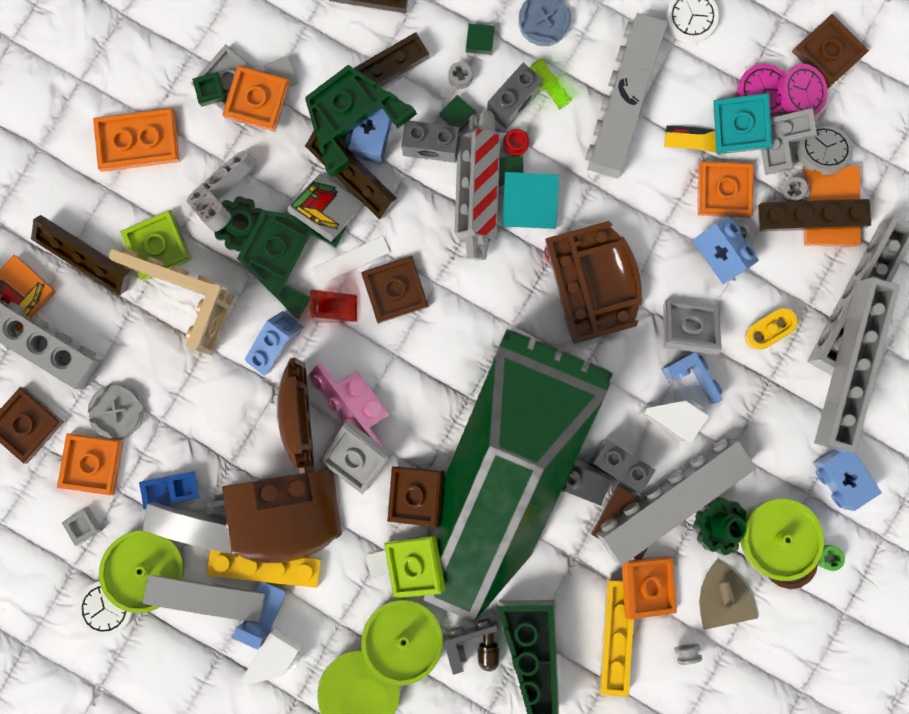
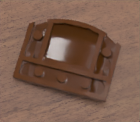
(595, 281)
(294, 416)
(282, 516)

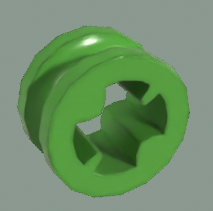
(837, 563)

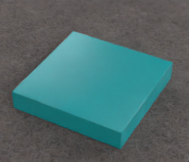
(742, 124)
(530, 200)

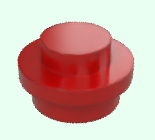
(516, 142)

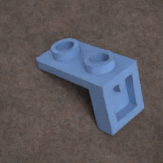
(271, 341)
(699, 367)
(255, 633)

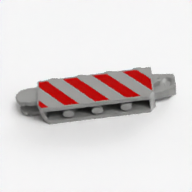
(477, 185)

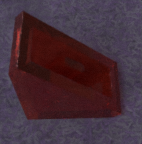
(332, 307)

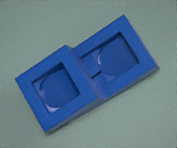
(169, 489)

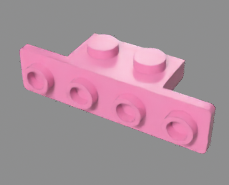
(350, 399)

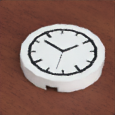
(692, 19)
(99, 614)

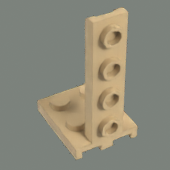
(210, 310)

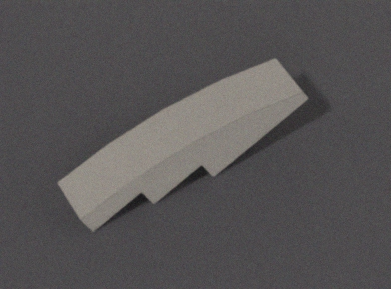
(187, 527)
(204, 598)

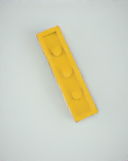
(297, 572)
(615, 643)

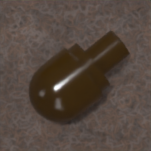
(488, 653)

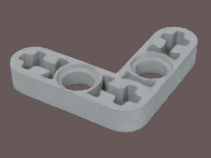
(205, 197)

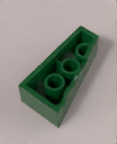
(532, 644)

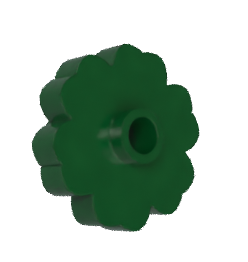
(242, 210)
(721, 526)

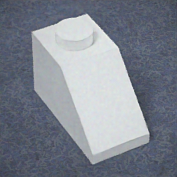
(678, 419)
(273, 659)

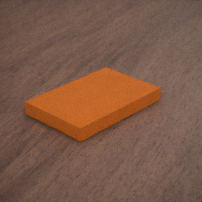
(136, 139)
(837, 186)

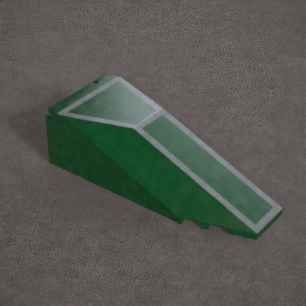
(511, 467)

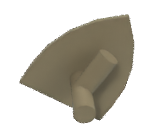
(724, 598)

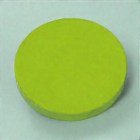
(782, 539)
(130, 561)
(401, 642)
(352, 688)

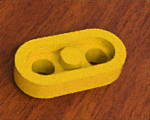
(770, 330)

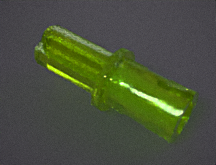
(551, 84)

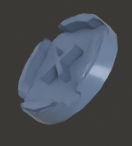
(544, 21)

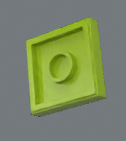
(158, 239)
(415, 567)

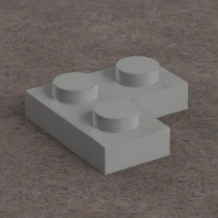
(786, 130)

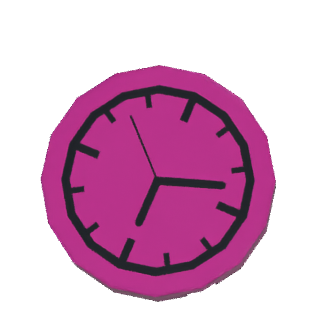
(760, 80)
(802, 89)

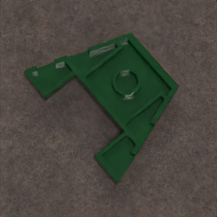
(343, 105)
(273, 252)

